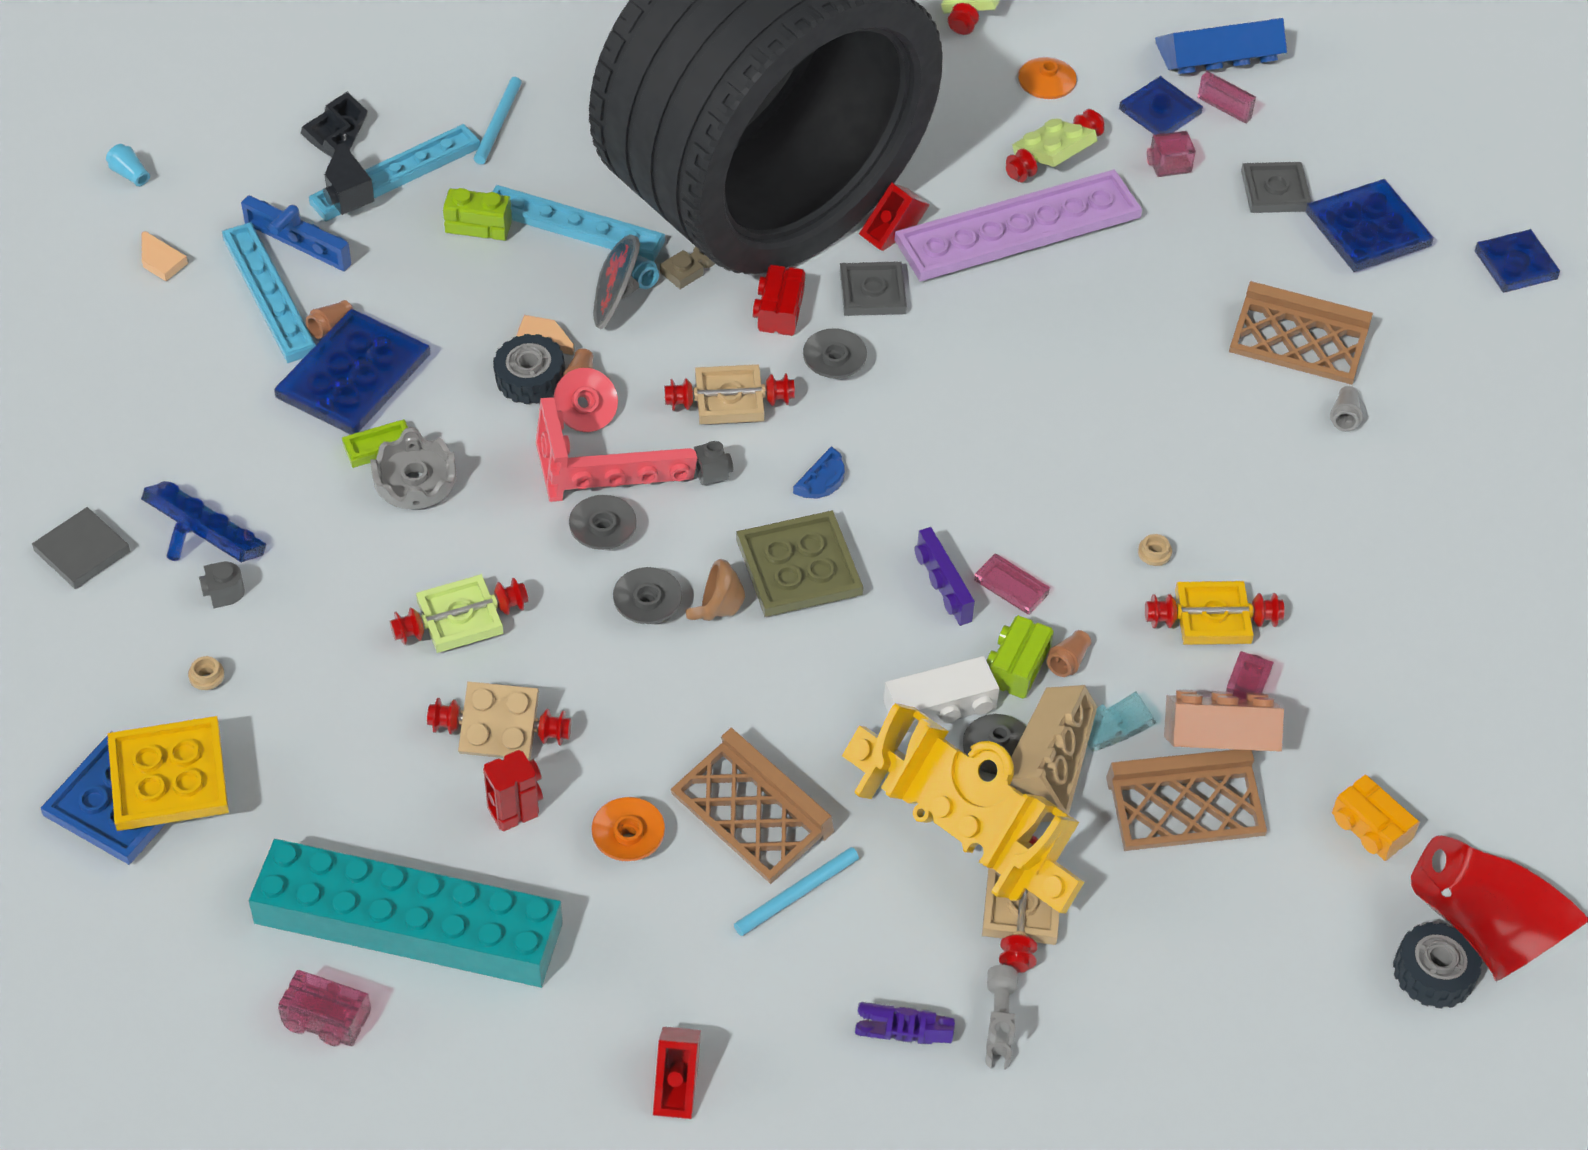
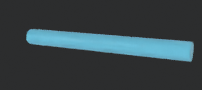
(497, 120)
(796, 891)

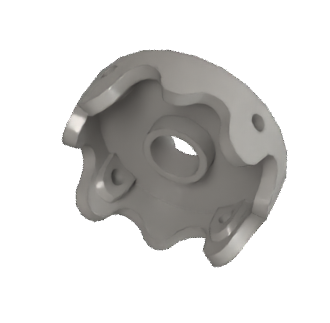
(412, 455)

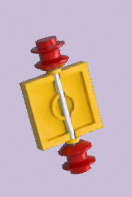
(1214, 612)

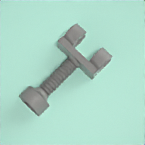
(1001, 1032)

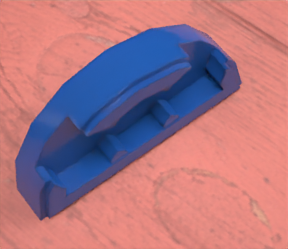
(822, 477)

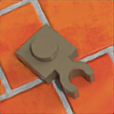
(685, 267)

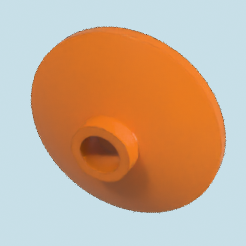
(1047, 78)
(623, 817)

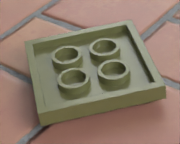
(799, 563)

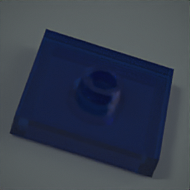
(1160, 107)

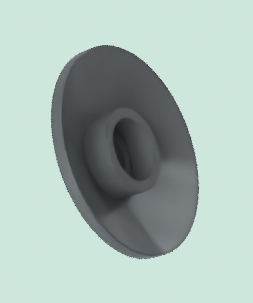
(834, 353)
(602, 512)
(647, 585)
(988, 728)

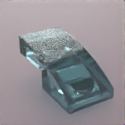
(1119, 722)

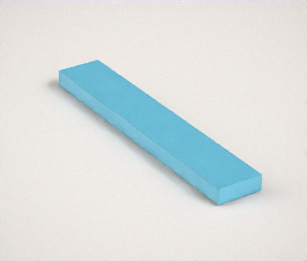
(409, 165)
(579, 223)
(269, 292)

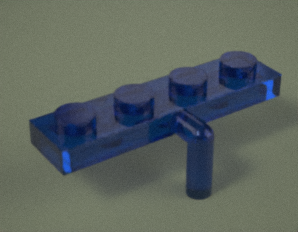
(197, 518)

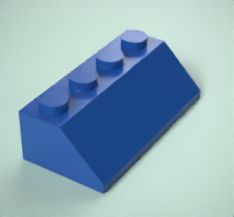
(1223, 44)

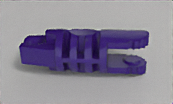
(904, 1024)

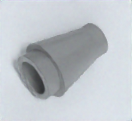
(1347, 410)

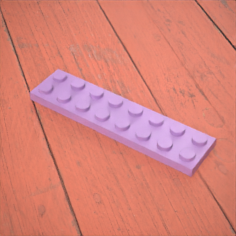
(1017, 225)

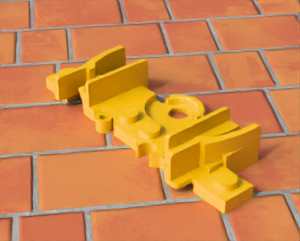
(966, 806)

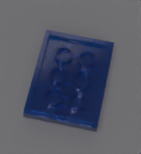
(352, 372)

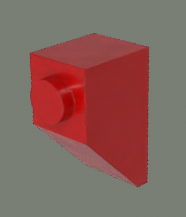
(895, 211)
(676, 1072)

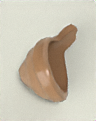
(721, 595)

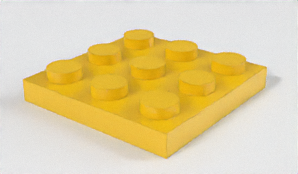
(167, 773)

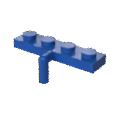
(293, 231)

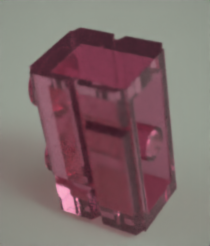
(324, 1009)

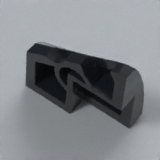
(336, 125)

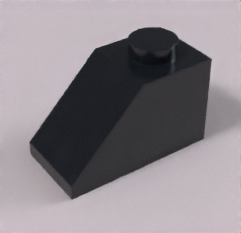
(347, 182)

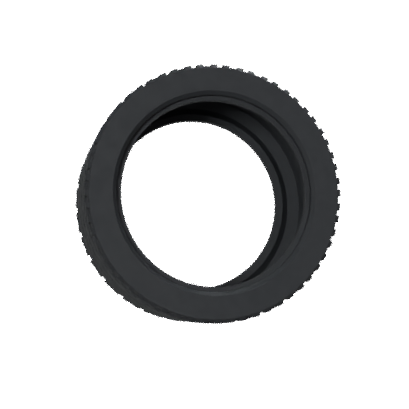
(764, 117)

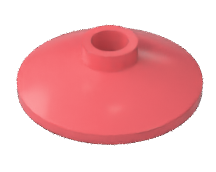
(597, 391)

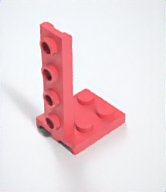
(601, 470)

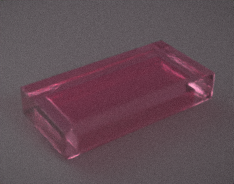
(1226, 97)
(1012, 584)

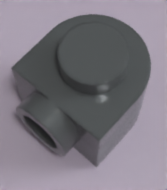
(712, 463)
(222, 583)

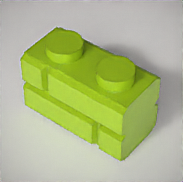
(477, 214)
(1020, 655)

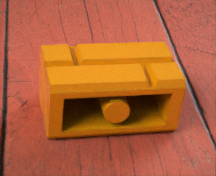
(1374, 818)

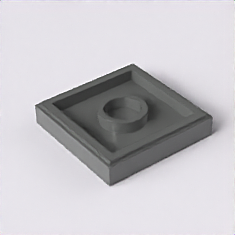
(1275, 187)
(873, 288)
(81, 547)

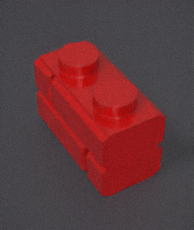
(780, 300)
(512, 789)

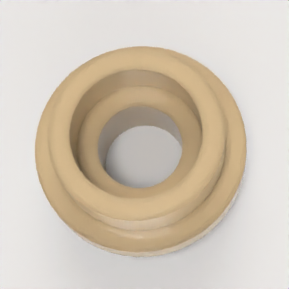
(1155, 550)
(203, 666)

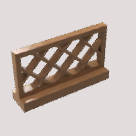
(1306, 314)
(1181, 770)
(779, 791)

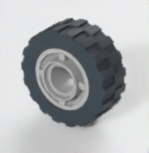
(528, 368)
(1437, 965)

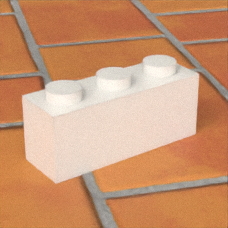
(946, 691)

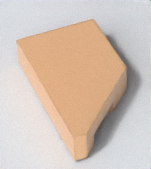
(160, 257)
(546, 328)

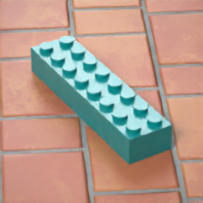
(406, 912)

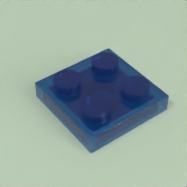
(1517, 260)

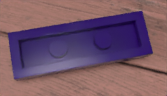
(944, 576)

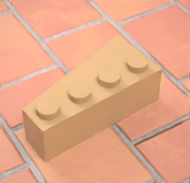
(1054, 746)

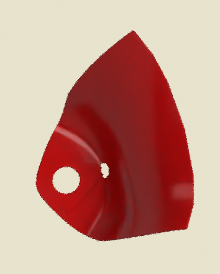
(1495, 904)

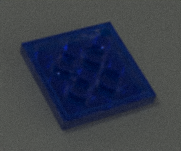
(1369, 225)

